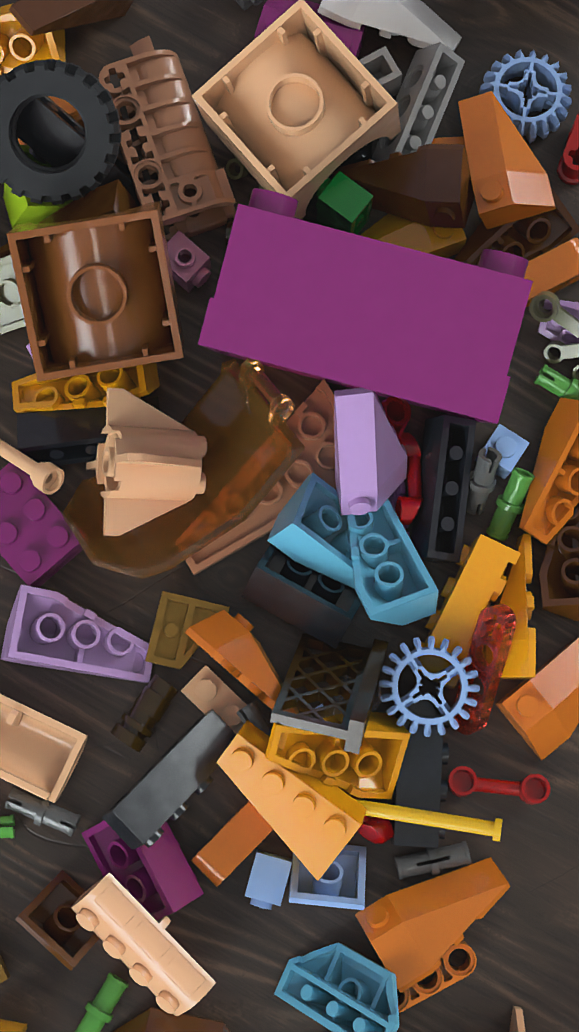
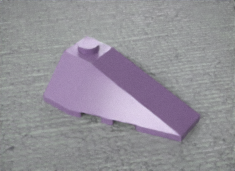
(367, 452)
(63, 636)

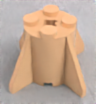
(145, 463)

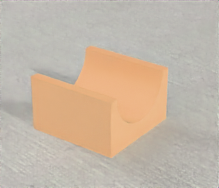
(296, 105)

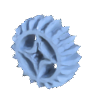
(552, 96)
(402, 703)

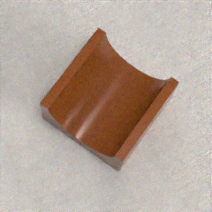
(97, 292)

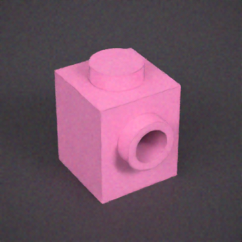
(188, 262)

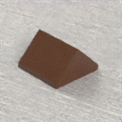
(55, 923)

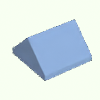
(338, 887)

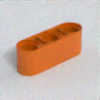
(554, 269)
(232, 844)
(444, 977)

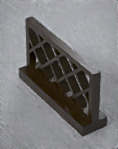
(358, 692)

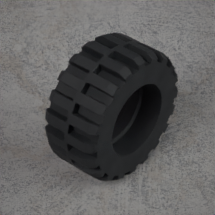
(100, 120)

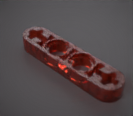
(488, 673)

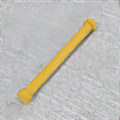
(434, 819)

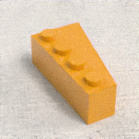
(466, 595)
(301, 809)

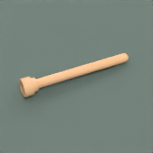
(44, 476)

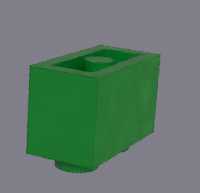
(343, 204)

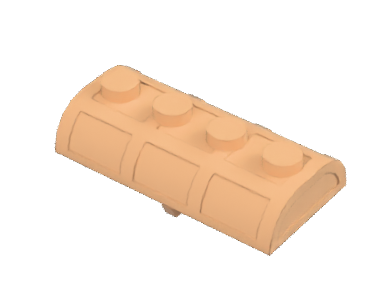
(37, 750)
(142, 945)

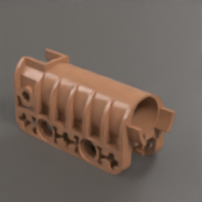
(169, 140)

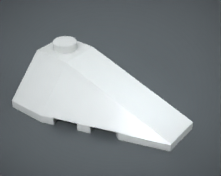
(393, 18)

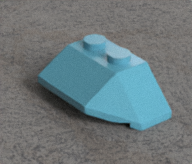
(341, 990)

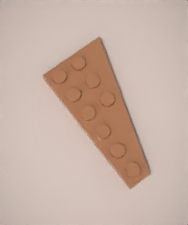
(315, 429)

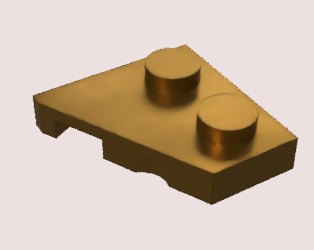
(174, 615)

